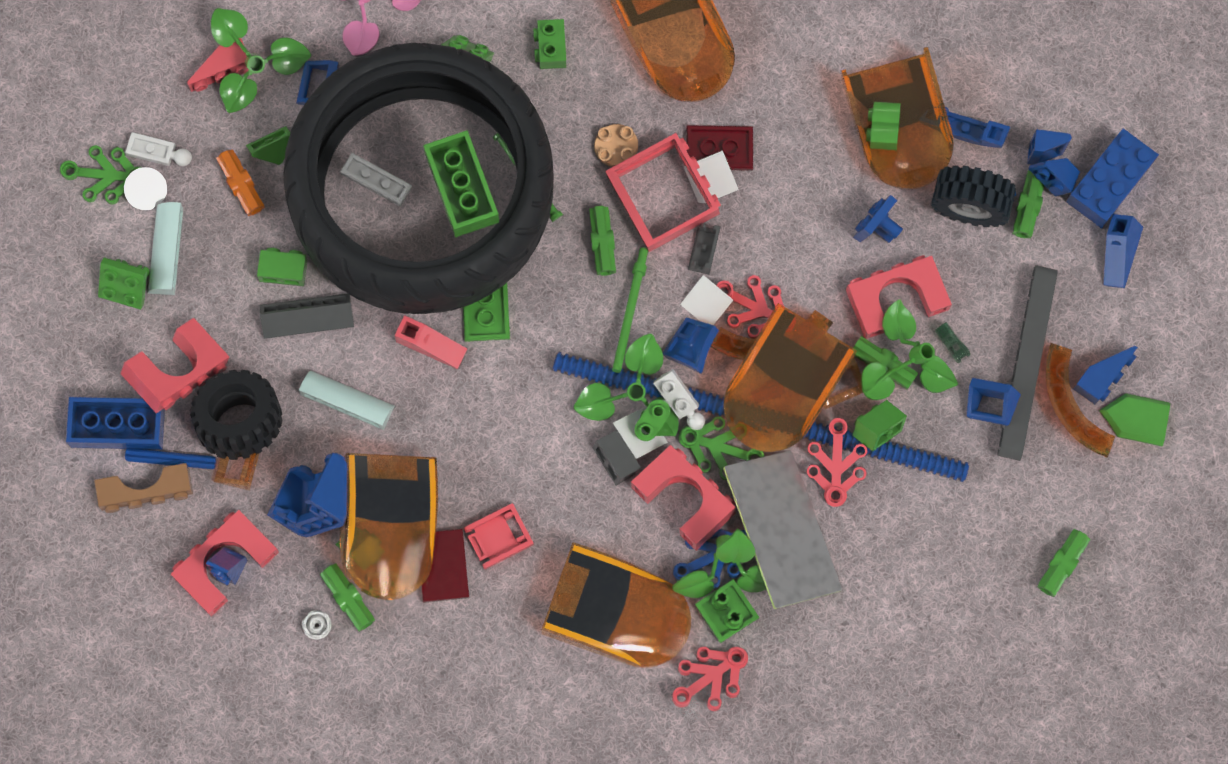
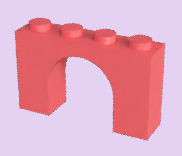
(919, 274)
(163, 390)
(673, 468)
(234, 532)

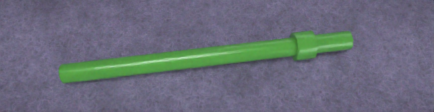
(639, 271)

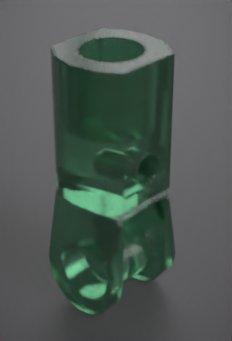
(950, 339)

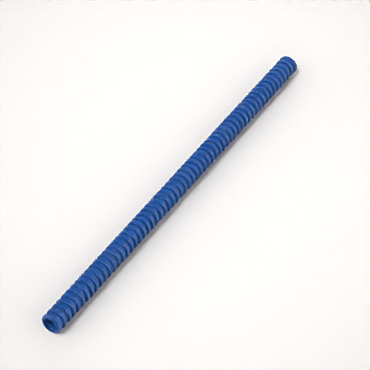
(817, 431)

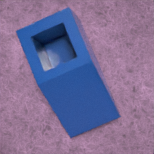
(1056, 175)

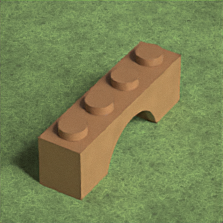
(173, 483)

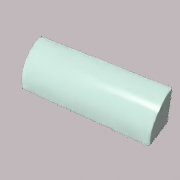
(165, 248)
(346, 399)

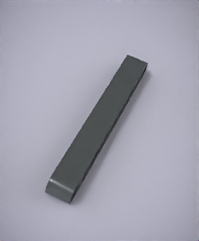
(1028, 360)

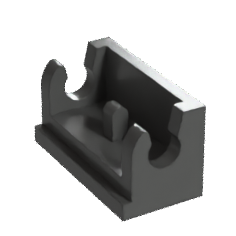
(704, 249)
(616, 457)

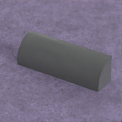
(306, 315)

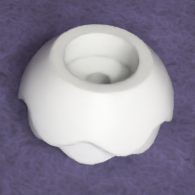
(311, 619)

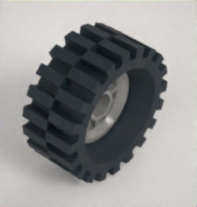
(973, 196)

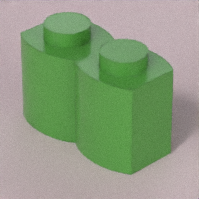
(885, 125)

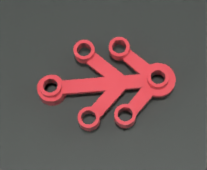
(758, 308)
(836, 466)
(712, 675)

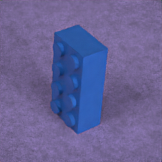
(1112, 178)
(114, 424)

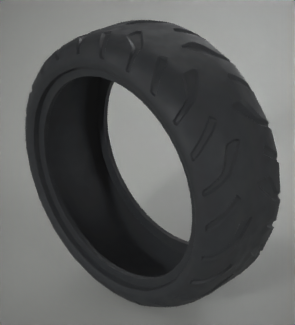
(397, 76)

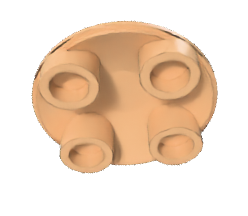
(615, 144)

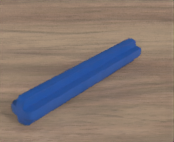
(170, 458)

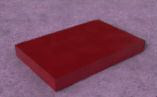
(733, 140)
(449, 571)

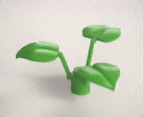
(239, 91)
(901, 325)
(642, 356)
(729, 549)

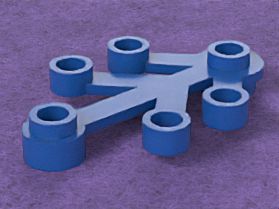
(707, 559)

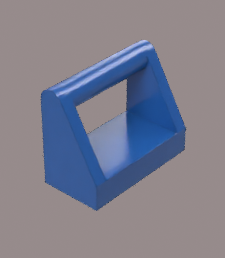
(326, 65)
(1047, 145)
(1006, 392)

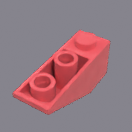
(218, 65)
(429, 342)

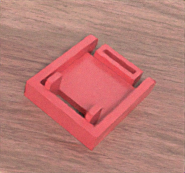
(494, 538)

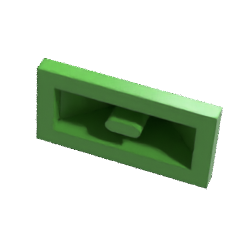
(271, 147)

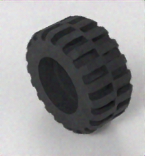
(229, 391)

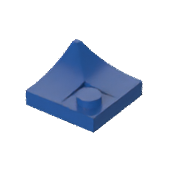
(691, 344)

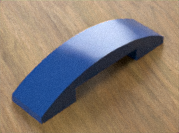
(977, 132)

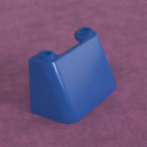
(312, 501)

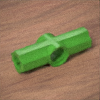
(1028, 207)
(602, 240)
(871, 353)
(1063, 563)
(347, 597)

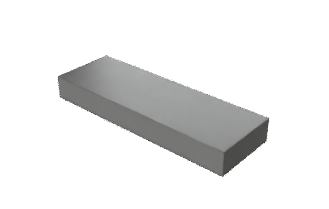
(376, 179)

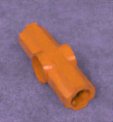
(240, 182)

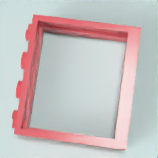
(645, 156)

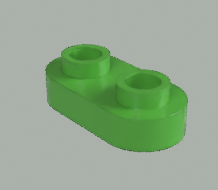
(652, 420)

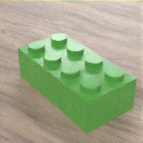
(461, 183)

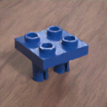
(879, 222)

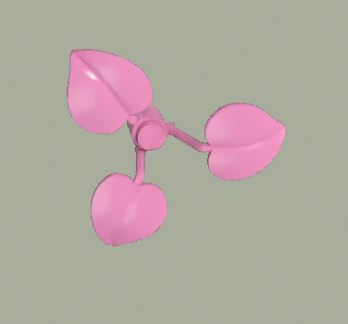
(363, 36)

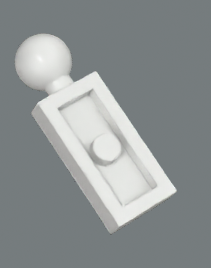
(156, 150)
(680, 399)

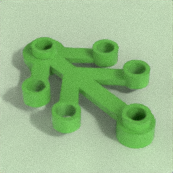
(108, 175)
(716, 445)

